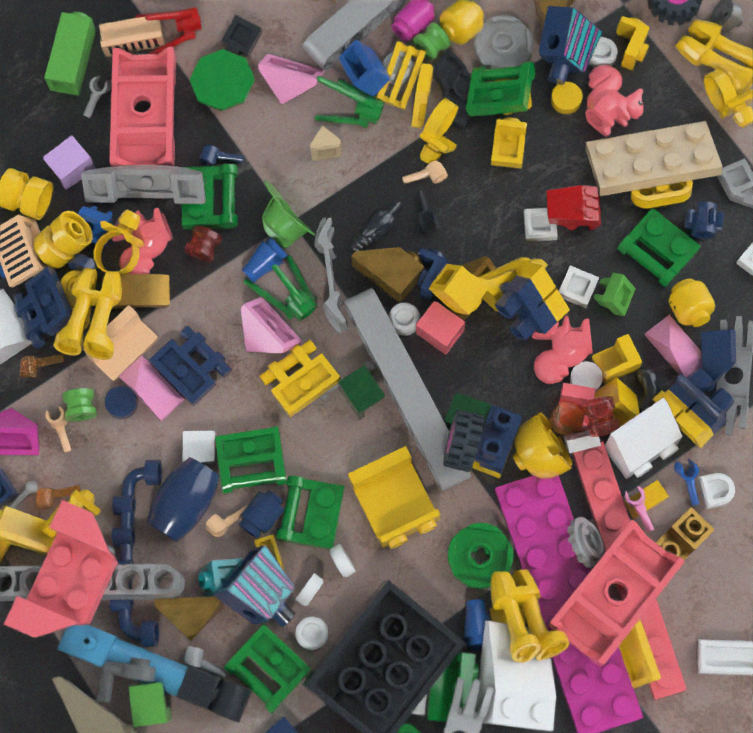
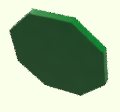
(222, 80)

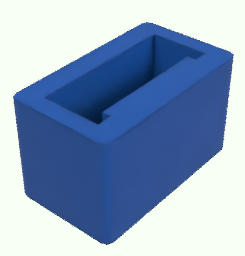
(364, 68)

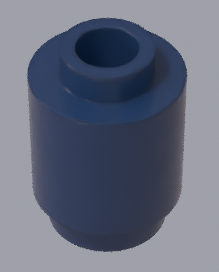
(261, 513)

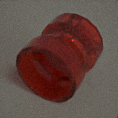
(600, 416)

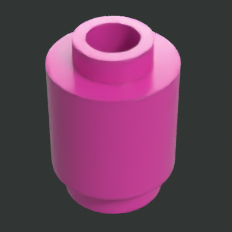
(413, 19)

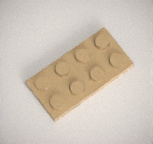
(653, 158)

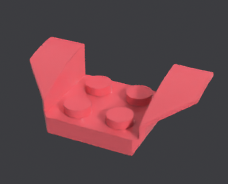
(70, 577)

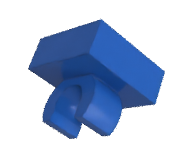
(93, 219)

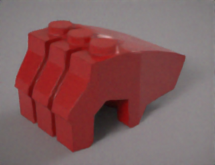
(574, 207)

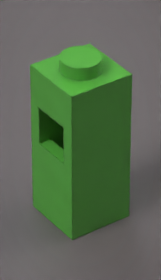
(70, 53)

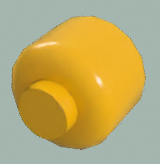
(462, 21)
(691, 302)

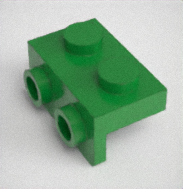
(442, 692)

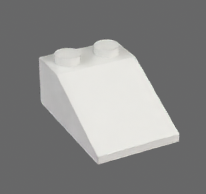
(522, 691)

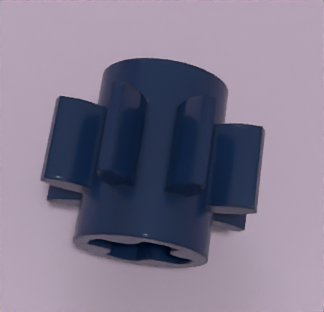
(704, 220)

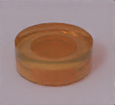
(566, 418)

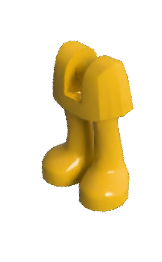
(709, 35)
(96, 341)
(522, 593)

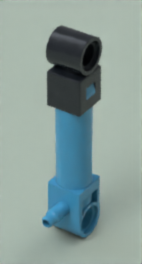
(178, 679)

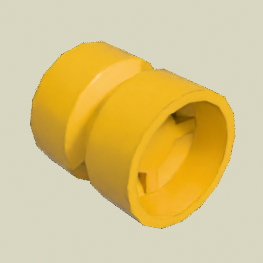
(30, 195)
(62, 239)

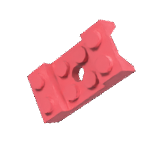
(149, 135)
(596, 621)

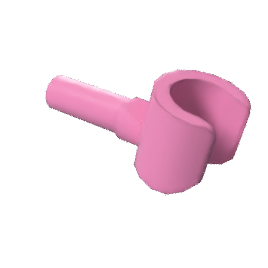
(641, 510)

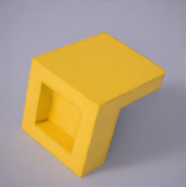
(618, 360)
(624, 398)

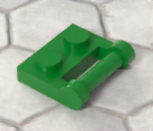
(500, 96)
(203, 214)
(665, 241)
(250, 449)
(321, 514)
(275, 660)

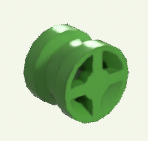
(432, 41)
(79, 404)

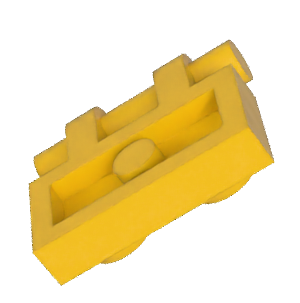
(304, 385)

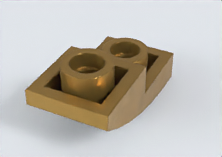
(144, 291)
(685, 534)

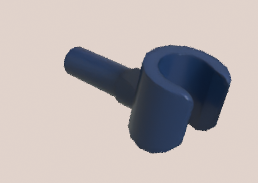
(211, 154)

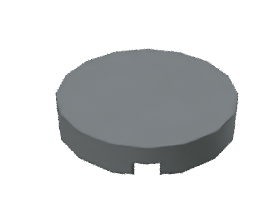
(503, 42)

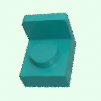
(214, 574)

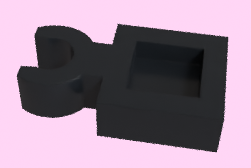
(241, 36)

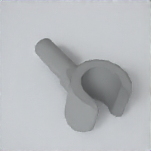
(96, 93)
(194, 657)

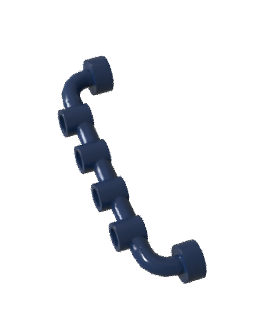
(125, 539)

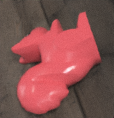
(607, 104)
(154, 234)
(568, 349)

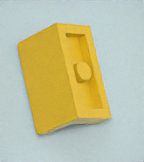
(24, 531)

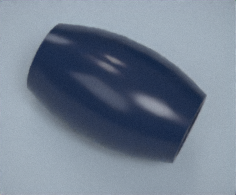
(183, 499)

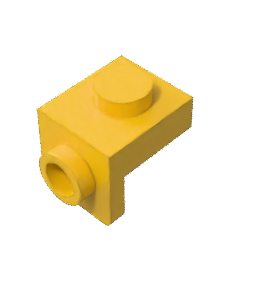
(637, 33)
(509, 142)

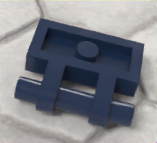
(49, 302)
(183, 372)

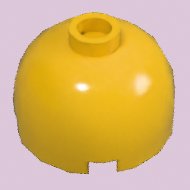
(540, 449)

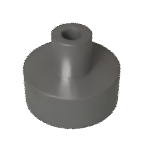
(727, 14)

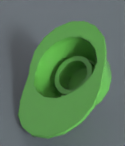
(281, 221)

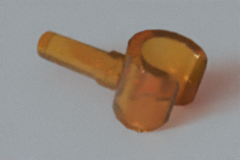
(29, 364)
(46, 496)

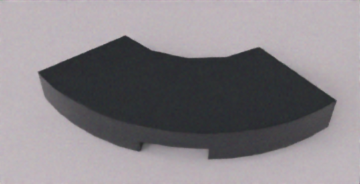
(454, 83)

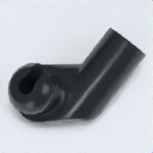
(652, 386)

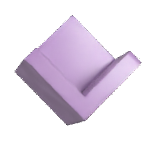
(68, 162)

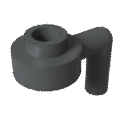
(137, 669)

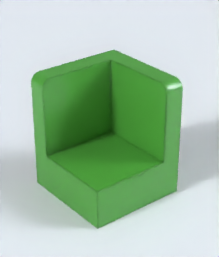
(148, 704)

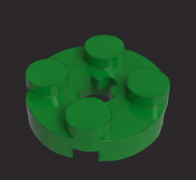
(467, 542)

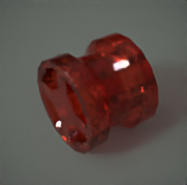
(203, 243)

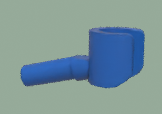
(689, 477)

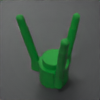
(367, 108)
(299, 303)

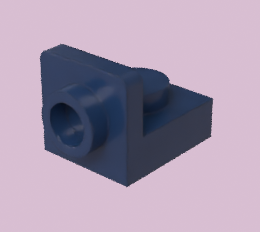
(436, 262)

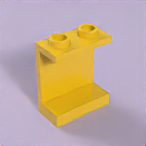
(394, 498)

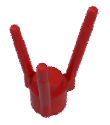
(185, 20)

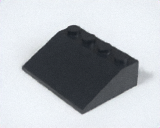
(383, 662)

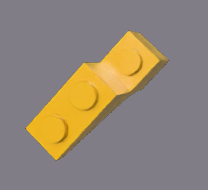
(464, 291)

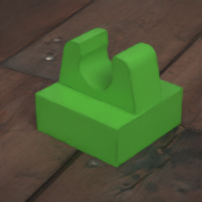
(617, 294)

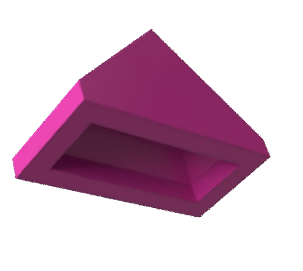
(18, 434)

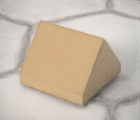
(325, 145)

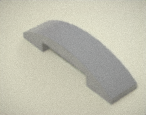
(143, 181)

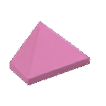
(288, 77)
(266, 329)
(675, 346)
(151, 388)

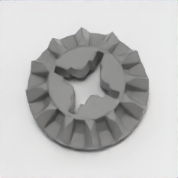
(585, 542)

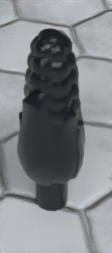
(378, 225)

